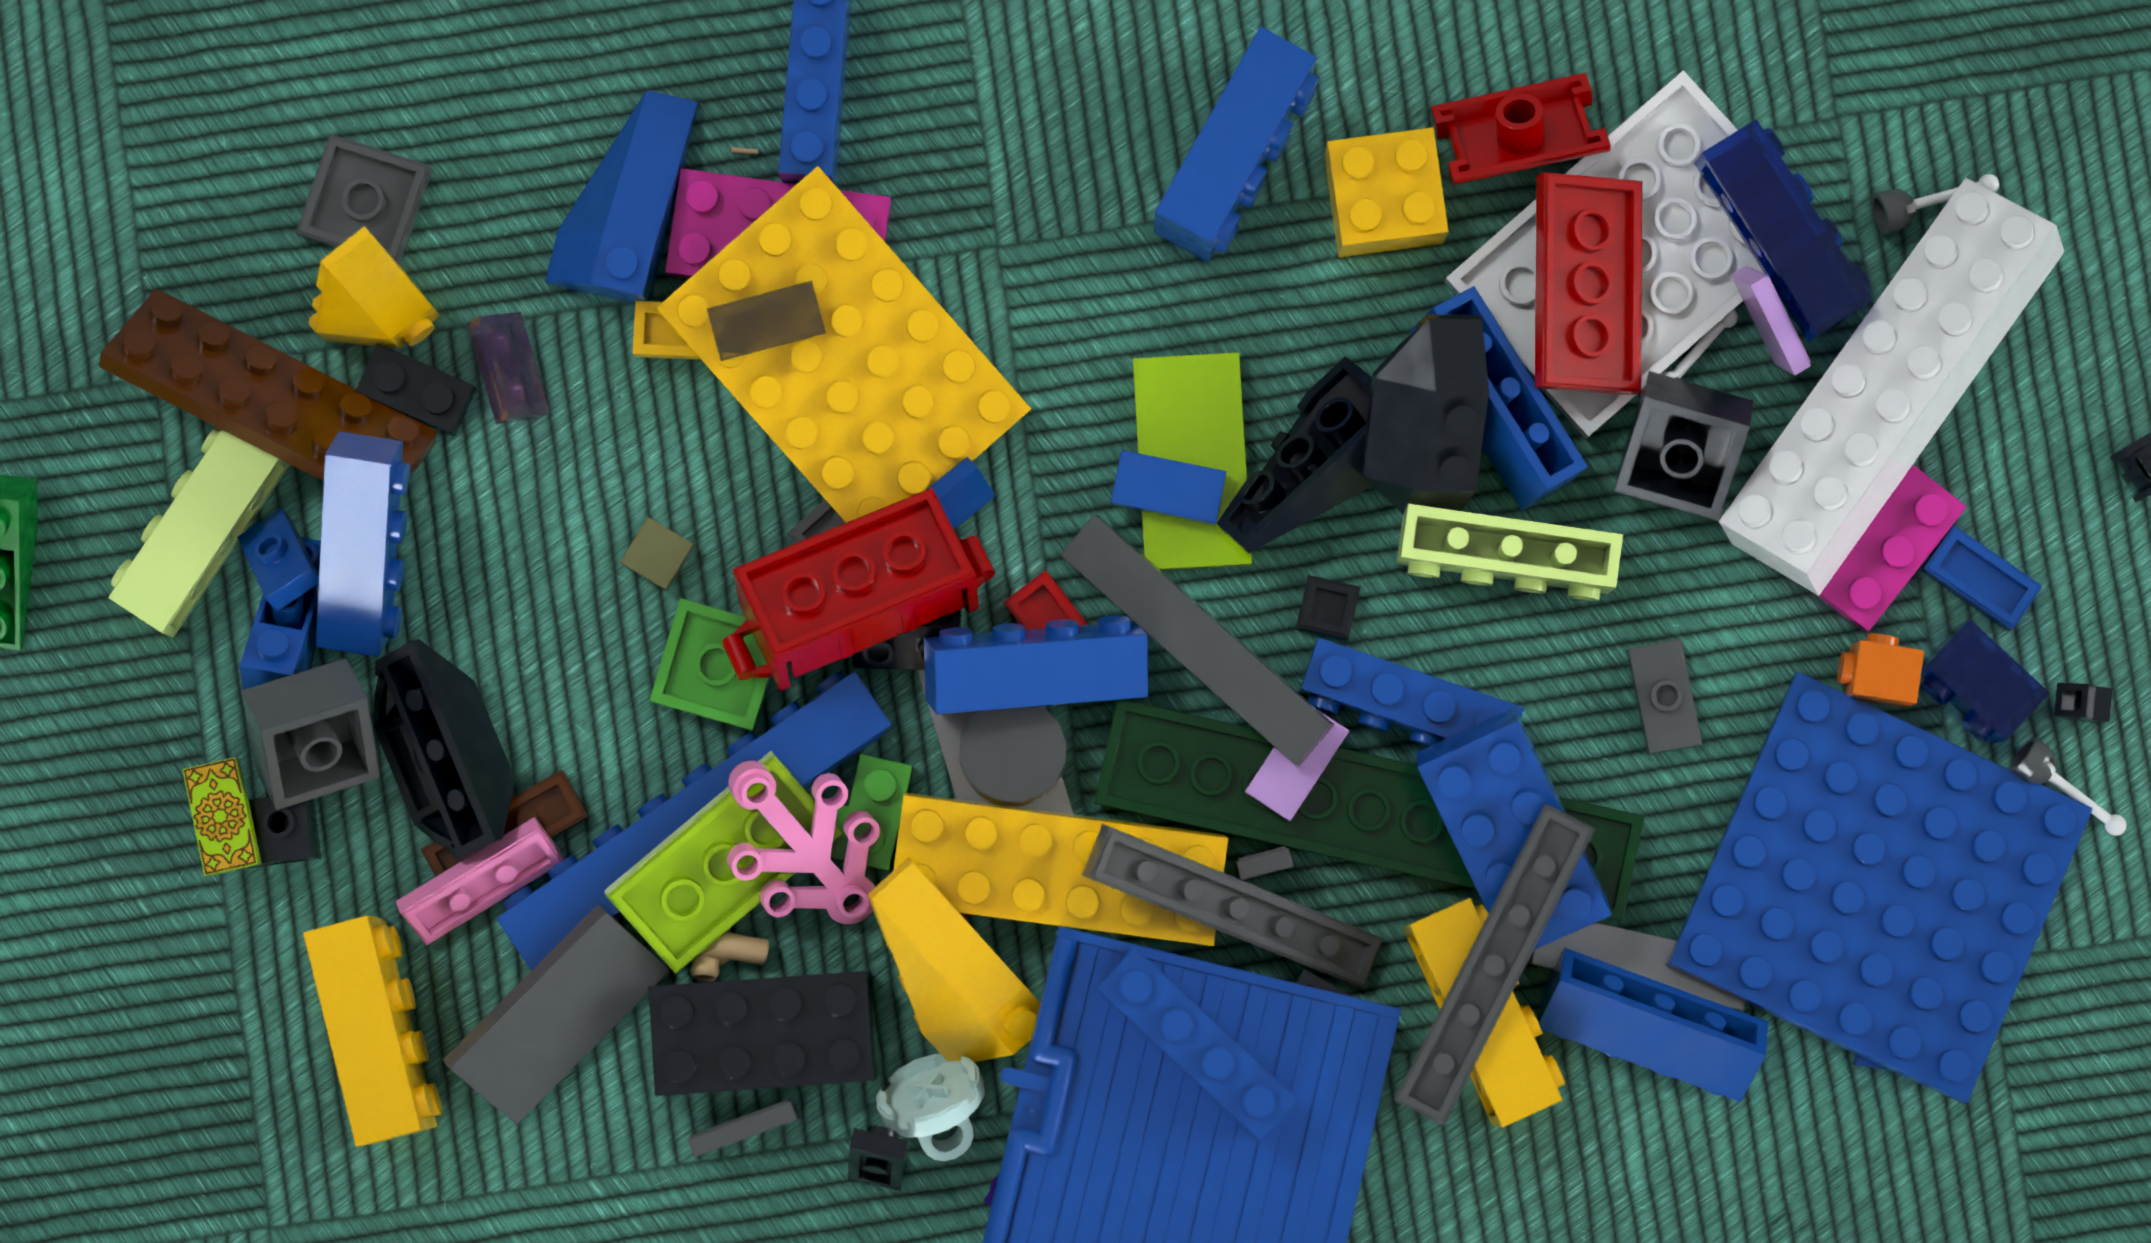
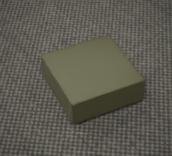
(657, 554)

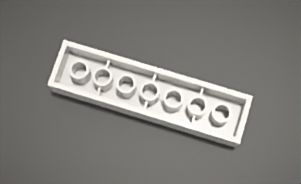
(1892, 385)

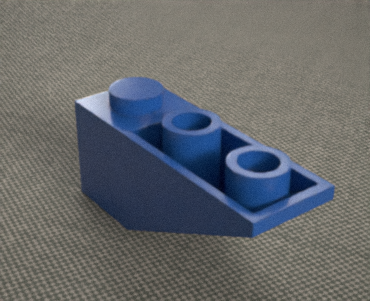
(283, 639)

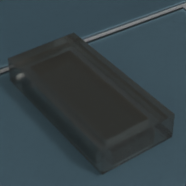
(766, 320)

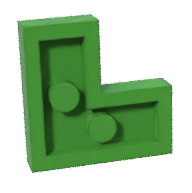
(880, 791)

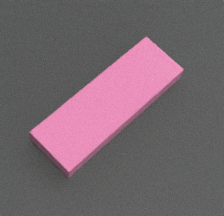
(479, 881)

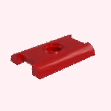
(1519, 129)

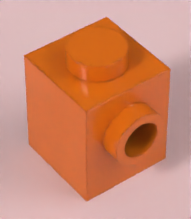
(1881, 671)

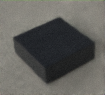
(1328, 607)

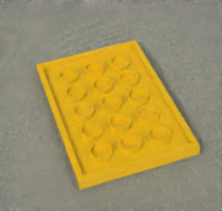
(890, 385)

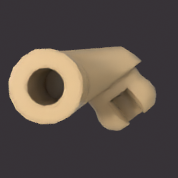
(726, 948)

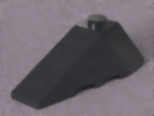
(1311, 464)

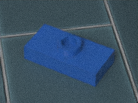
(279, 559)

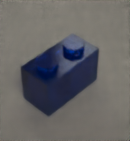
(1981, 683)

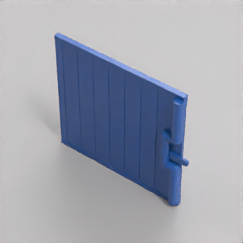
(1135, 1151)

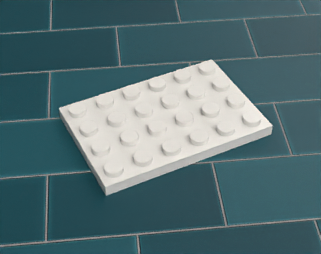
(1685, 245)

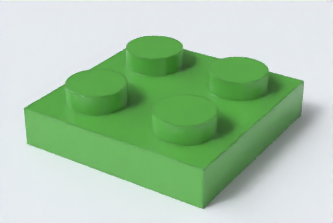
(698, 674)

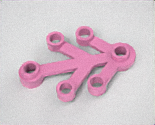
(808, 852)

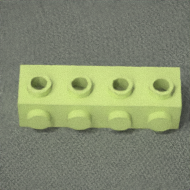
(1509, 549)

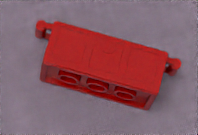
(854, 588)

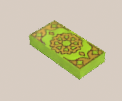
(221, 816)

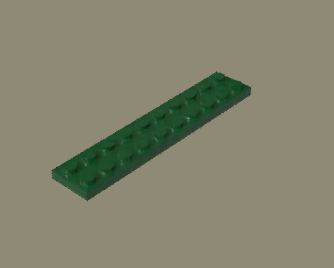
(1356, 812)

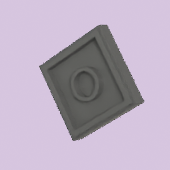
(361, 189)

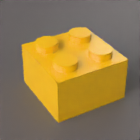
(1386, 192)

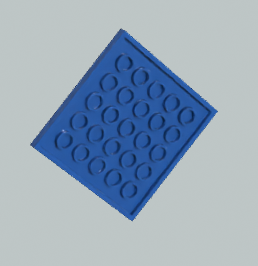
(1879, 887)

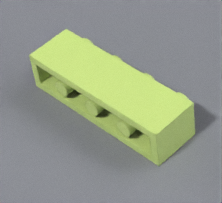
(196, 531)

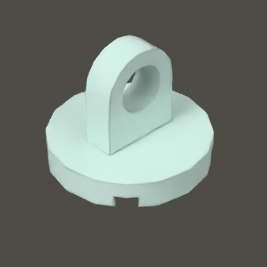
(930, 1099)

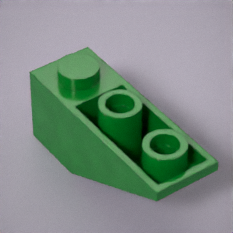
(17, 554)

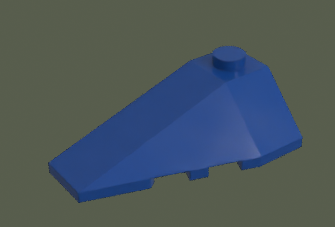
(623, 215)

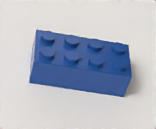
(1234, 144)
(1489, 797)

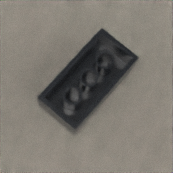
(762, 1033)

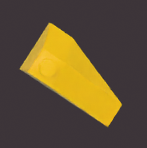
(369, 297)
(954, 980)

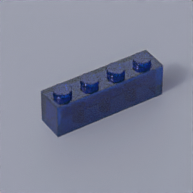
(1784, 229)

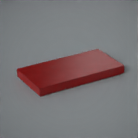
(1588, 284)

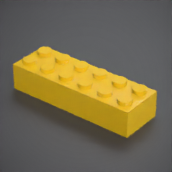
(1032, 866)

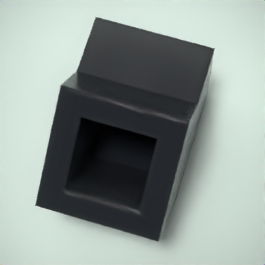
(2083, 703)

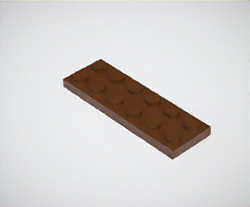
(250, 386)

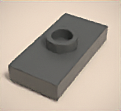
(1664, 696)

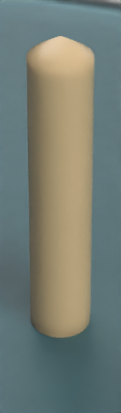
(745, 150)

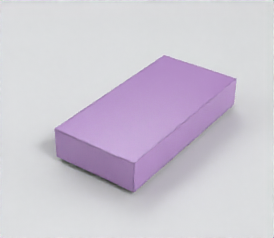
(1771, 320)
(1284, 785)

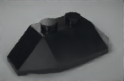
(1429, 415)
(442, 749)

